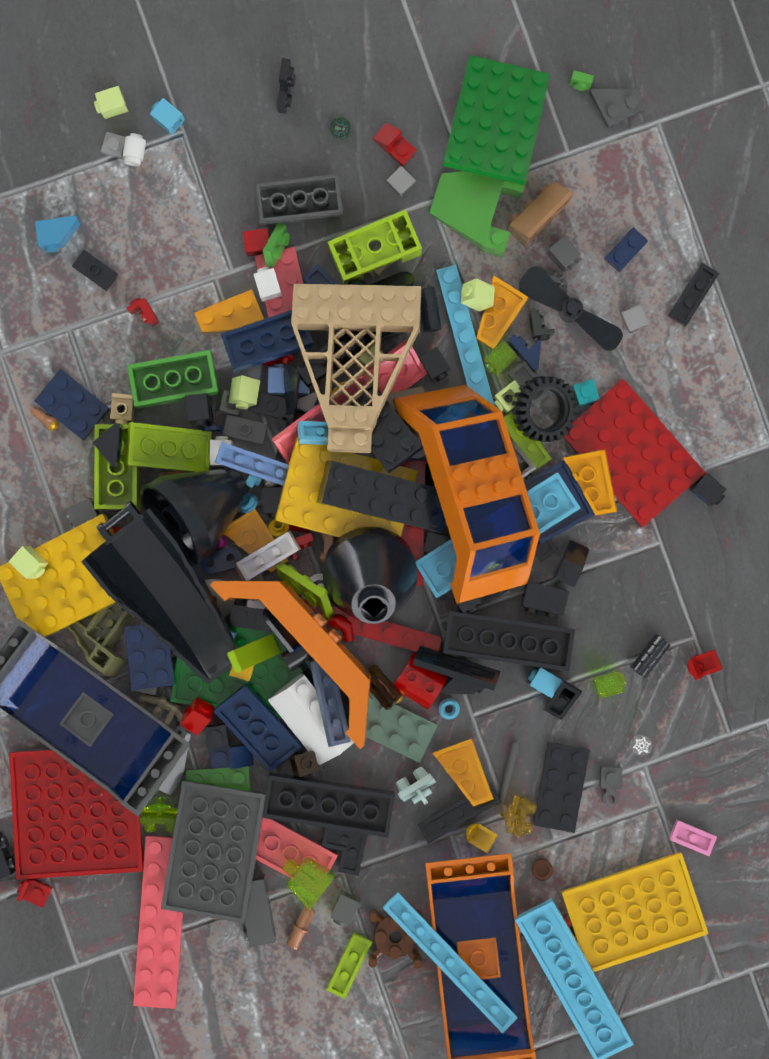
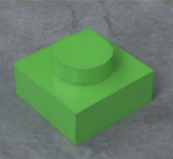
(581, 81)

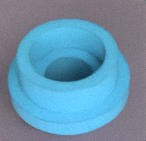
(249, 503)
(451, 715)

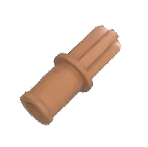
(300, 928)

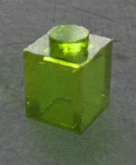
(500, 359)
(609, 683)

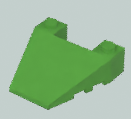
(468, 206)

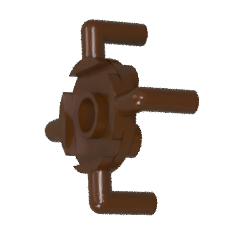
(391, 948)

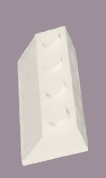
(300, 710)

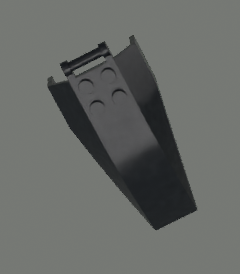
(158, 583)

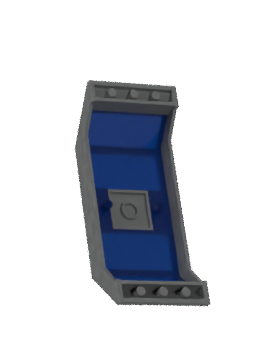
(85, 718)

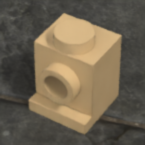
(127, 402)

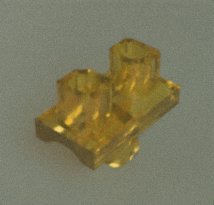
(516, 816)

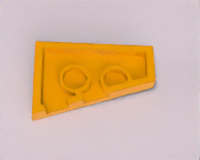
(230, 313)
(499, 317)
(594, 478)
(251, 533)
(465, 768)

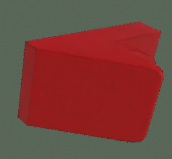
(395, 144)

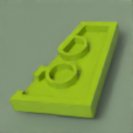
(303, 584)

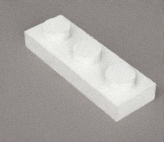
(268, 556)

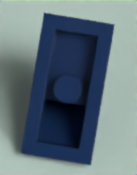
(530, 355)
(231, 756)

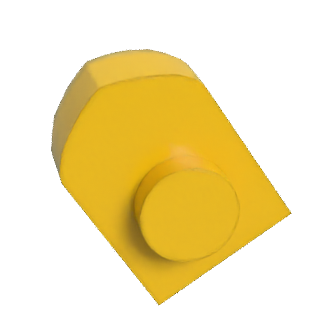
(480, 837)

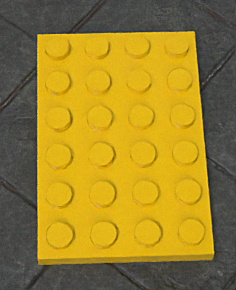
(302, 487)
(66, 587)
(635, 912)

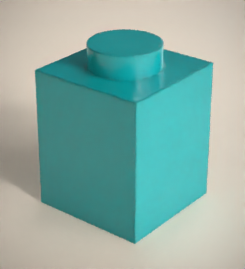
(585, 392)

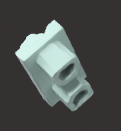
(407, 791)

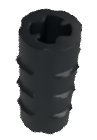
(429, 310)
(650, 656)

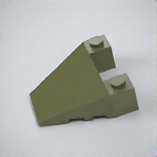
(98, 636)

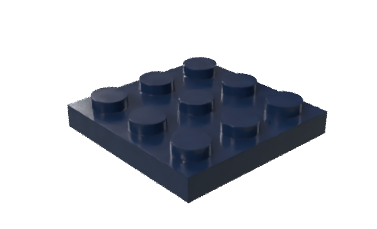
(573, 486)

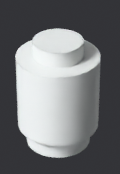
(134, 149)

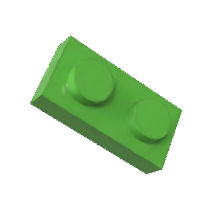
(276, 245)

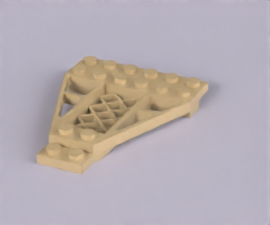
(346, 310)

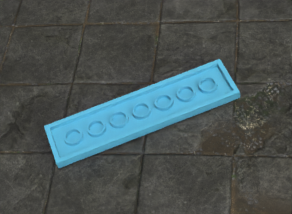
(550, 504)
(574, 980)

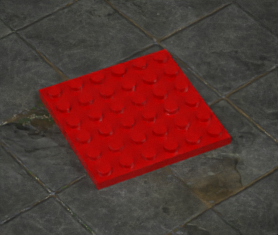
(68, 821)

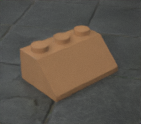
(539, 212)

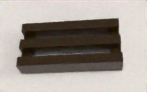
(382, 690)

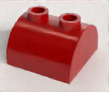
(419, 683)

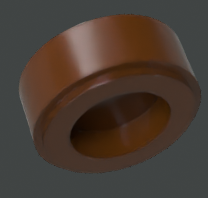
(542, 869)

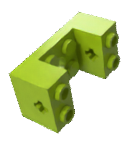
(354, 256)

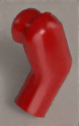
(344, 625)

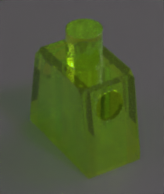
(307, 880)

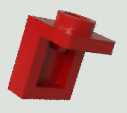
(704, 664)

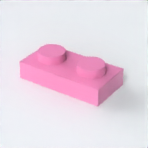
(692, 837)

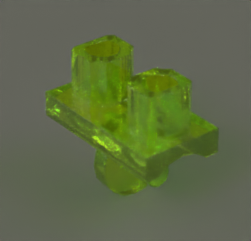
(159, 814)

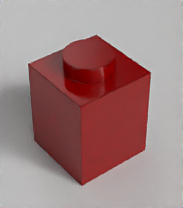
(255, 241)
(197, 716)

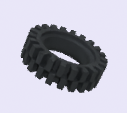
(564, 419)

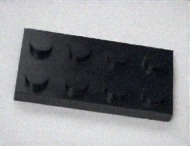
(391, 438)
(561, 787)

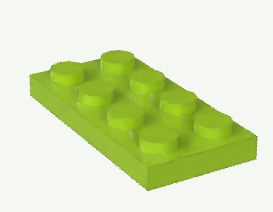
(168, 447)

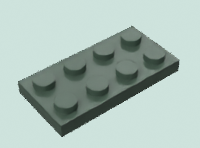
(398, 729)

